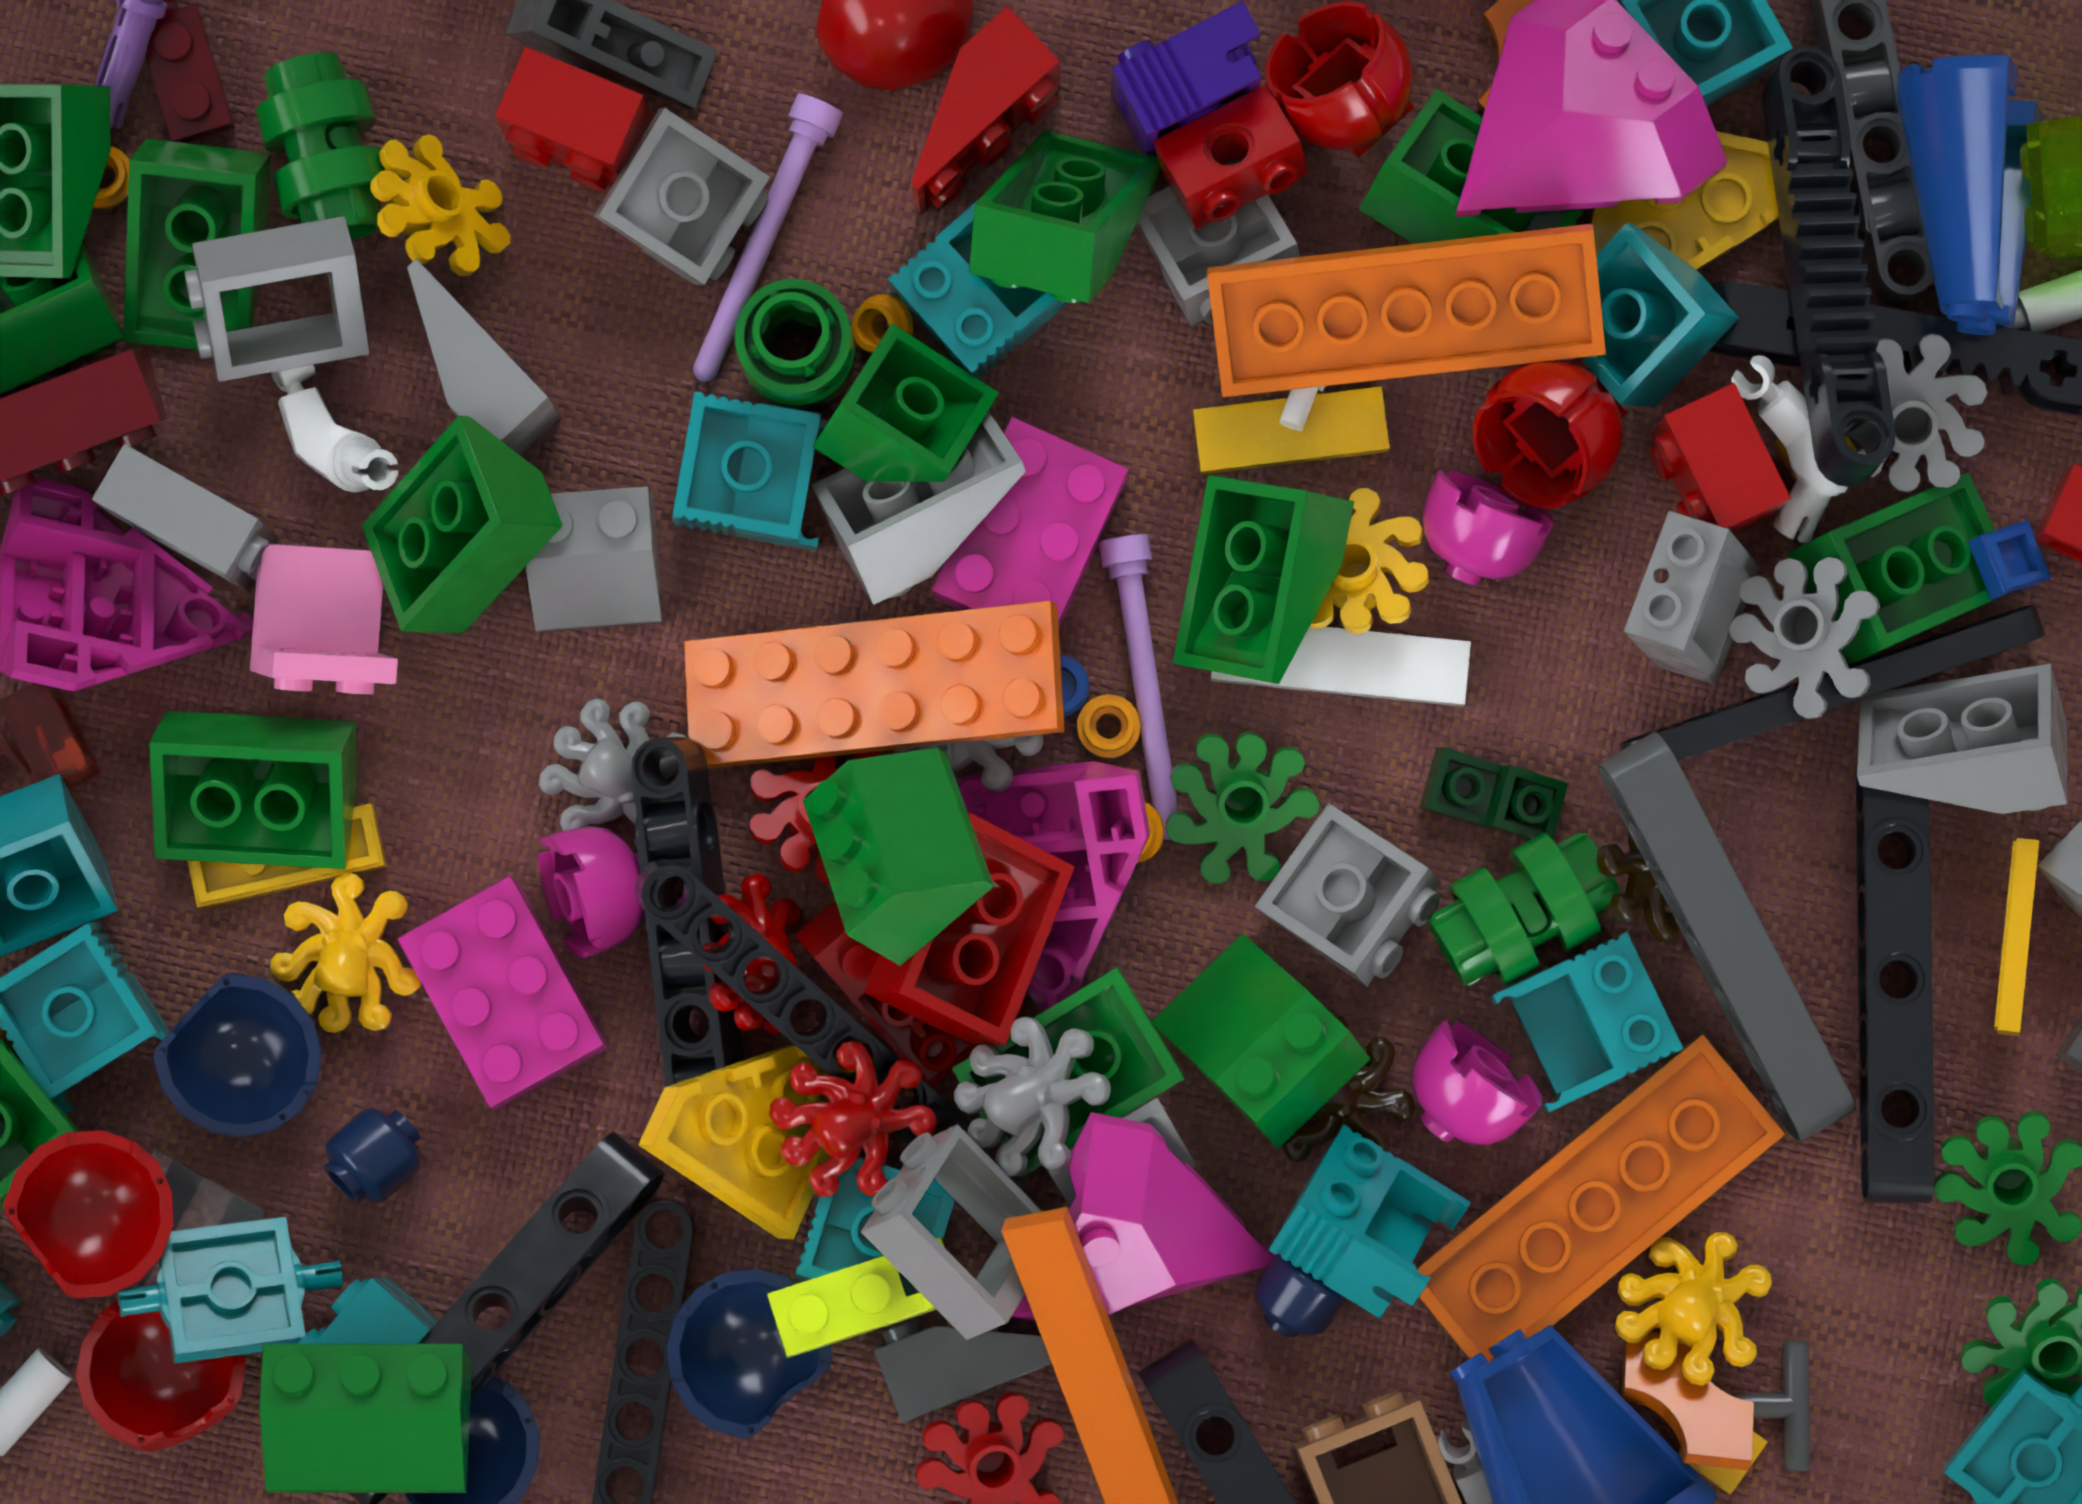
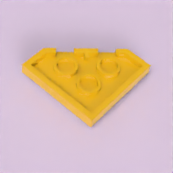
(1713, 217)
(725, 1141)

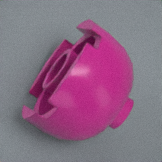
(1481, 528)
(592, 883)
(1469, 1088)

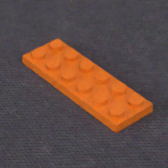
(1407, 310)
(876, 685)
(1598, 1202)

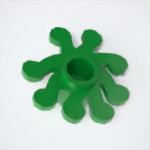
(1241, 805)
(2012, 1184)
(2042, 1342)

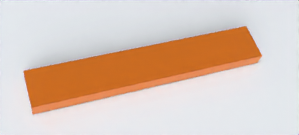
(1087, 1358)

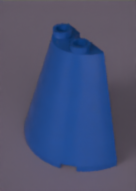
(1970, 182)
(1562, 1433)

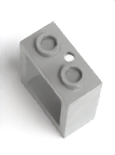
(270, 258)
(184, 516)
(1689, 616)
(986, 1194)

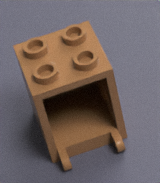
(1398, 1475)

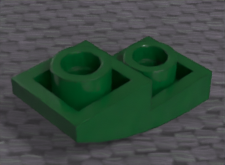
(1492, 795)

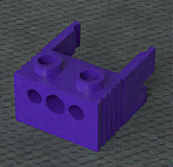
(1185, 75)

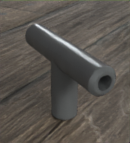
(1790, 1405)

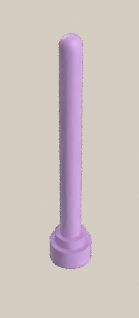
(810, 126)
(1127, 563)

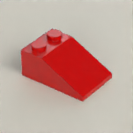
(983, 961)

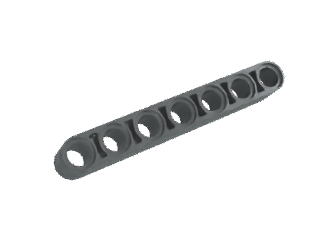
(1726, 936)

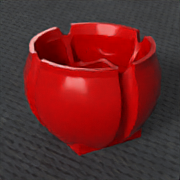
(1341, 77)
(1532, 445)

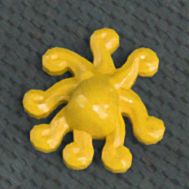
(435, 206)
(1366, 558)
(346, 956)
(1691, 1307)

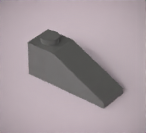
(616, 45)
(942, 1367)

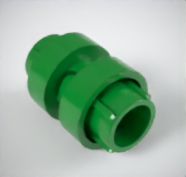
(318, 124)
(790, 308)
(1502, 921)

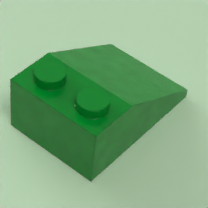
(49, 174)
(179, 199)
(1061, 216)
(1911, 560)
(1258, 576)
(1261, 1040)
(1124, 1052)

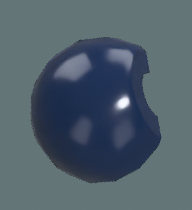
(241, 1057)
(731, 1356)
(500, 1450)

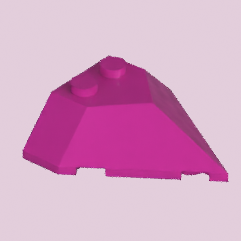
(1587, 116)
(96, 600)
(1089, 819)
(1149, 1219)

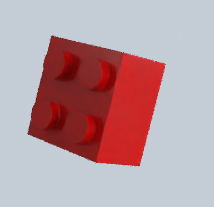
(571, 119)
(1718, 462)

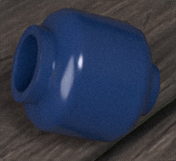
(373, 1155)
(1295, 1300)

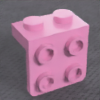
(319, 619)

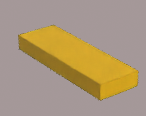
(1252, 437)
(232, 882)
(2016, 936)

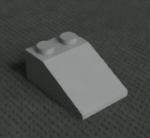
(477, 372)
(908, 529)
(1969, 741)

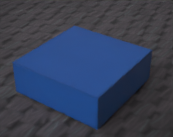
(2009, 559)

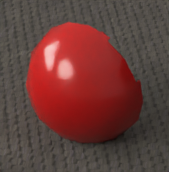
(893, 40)
(92, 1211)
(138, 1390)

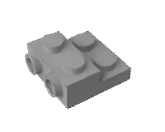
(684, 198)
(1185, 253)
(1350, 896)

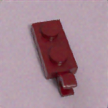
(187, 76)

